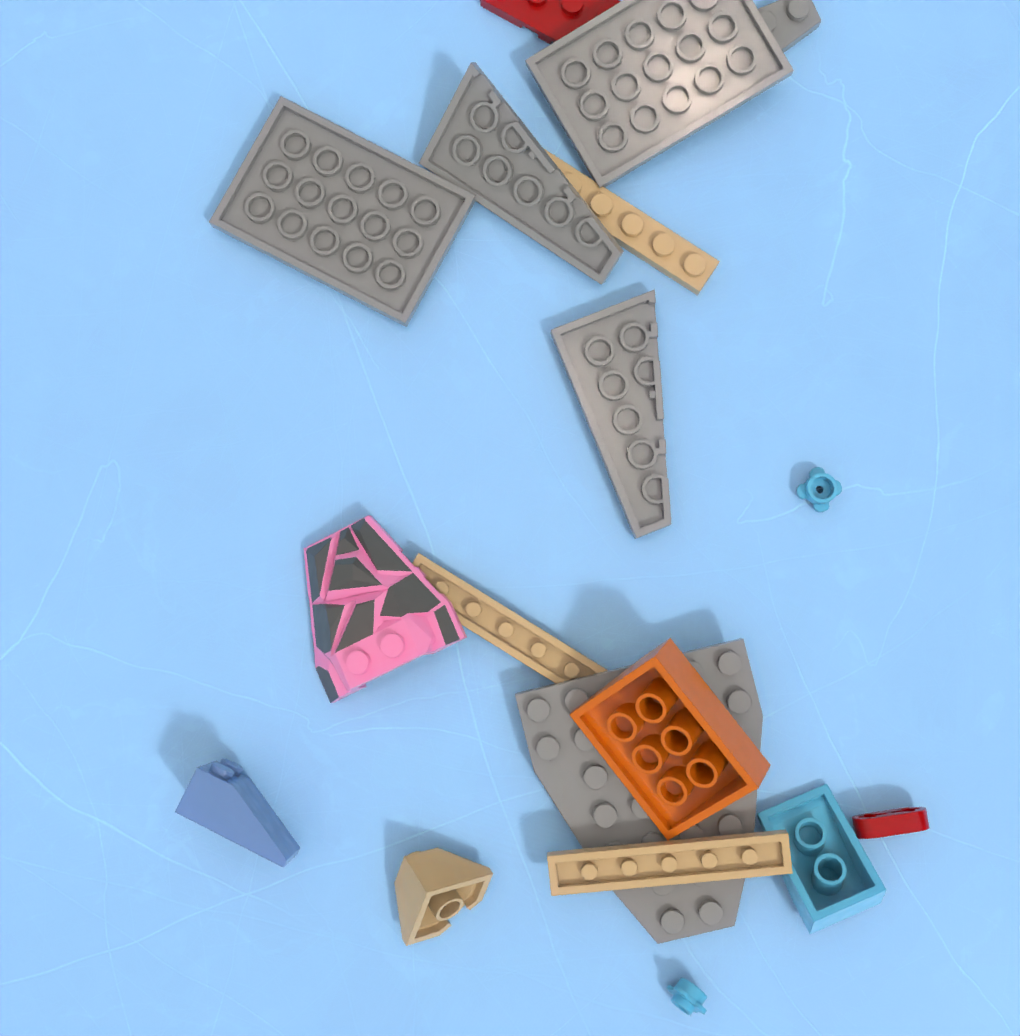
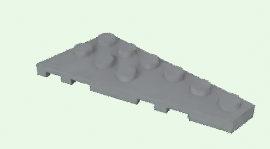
(501, 162)
(619, 389)

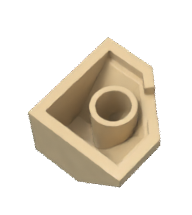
(434, 889)

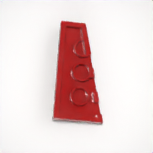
(548, 17)

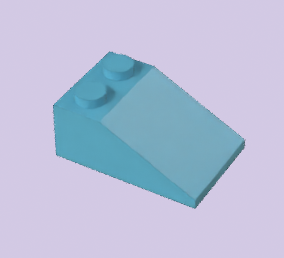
(828, 862)

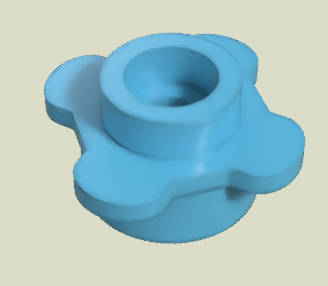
(830, 488)
(687, 997)

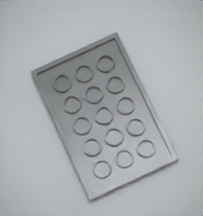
(654, 76)
(343, 211)

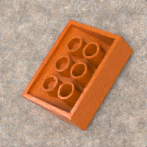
(671, 741)

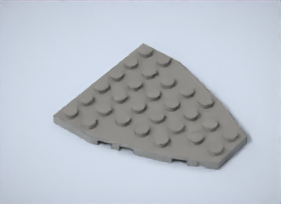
(607, 814)

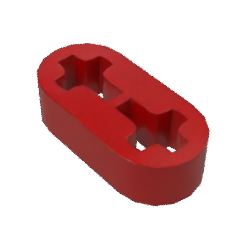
(890, 822)

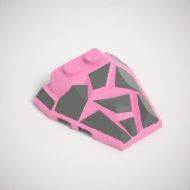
(371, 608)

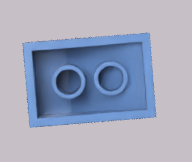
(236, 810)

